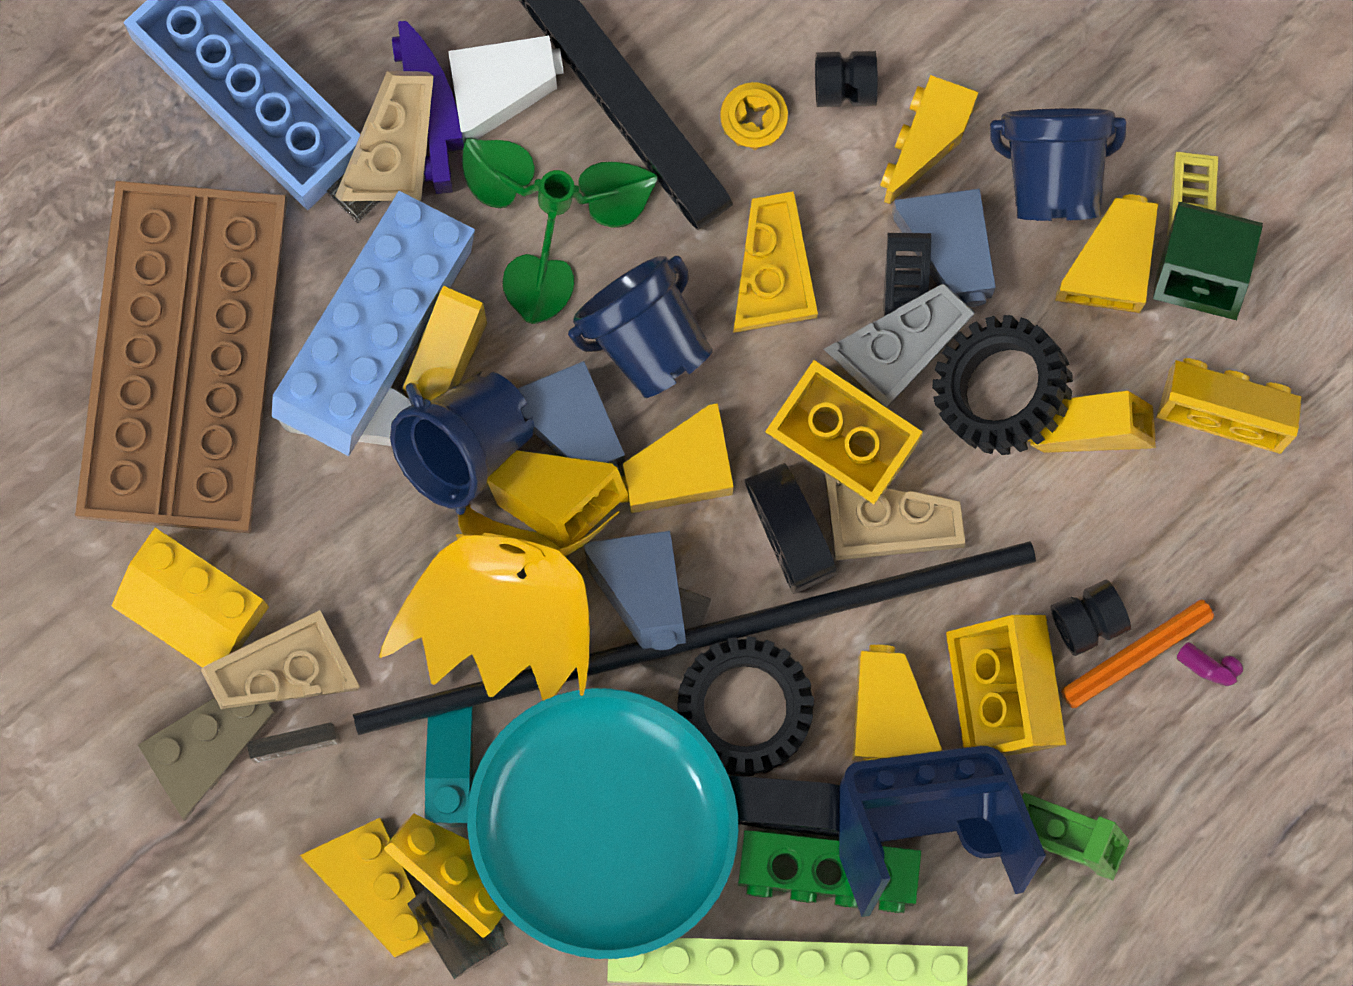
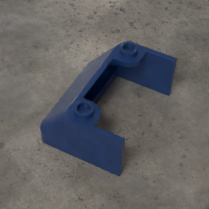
(930, 795)

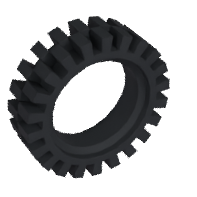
(1032, 419)
(778, 665)

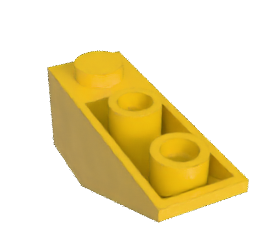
(935, 131)

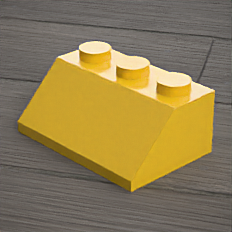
(1230, 405)
(844, 432)
(187, 601)
(1006, 685)

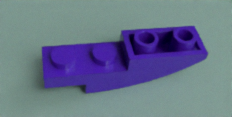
(444, 124)

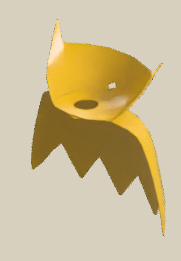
(481, 608)

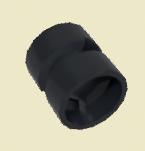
(846, 78)
(1095, 615)

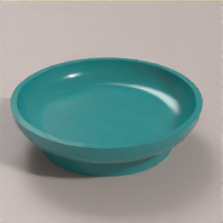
(602, 823)

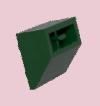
(1207, 261)

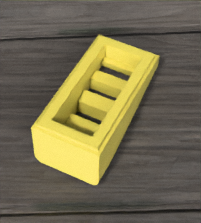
(1179, 176)

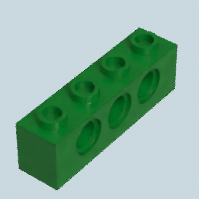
(762, 848)

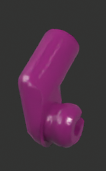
(1208, 668)

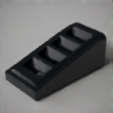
(898, 296)

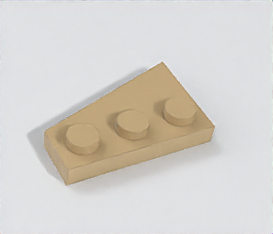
(392, 141)
(893, 525)
(282, 666)

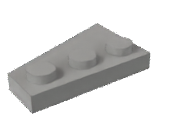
(901, 344)

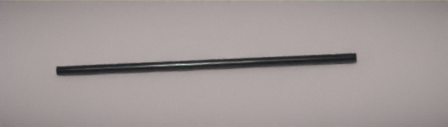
(711, 633)

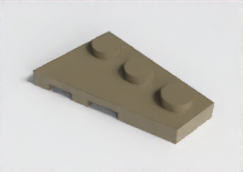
(200, 748)

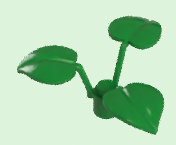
(502, 169)

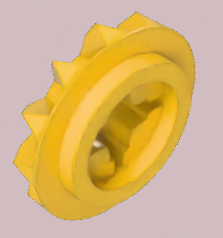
(758, 97)

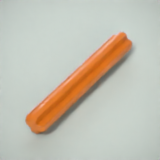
(1137, 654)

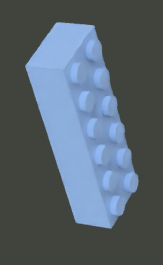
(248, 92)
(372, 323)

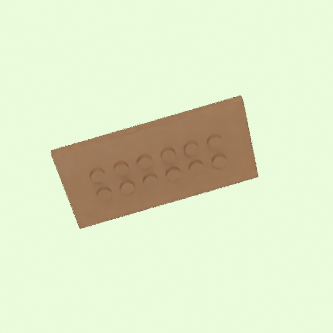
(182, 357)

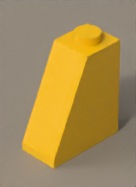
(1115, 260)
(447, 343)
(1101, 424)
(681, 465)
(557, 493)
(889, 708)

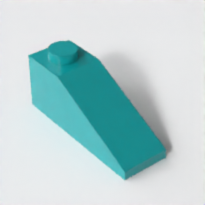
(449, 767)

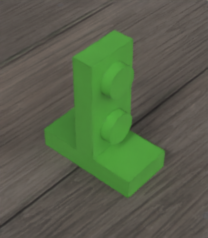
(1078, 837)

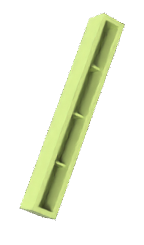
(792, 964)

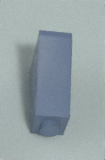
(958, 241)
(572, 416)
(641, 586)

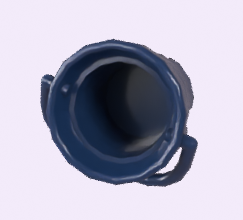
(1058, 159)
(644, 325)
(459, 437)

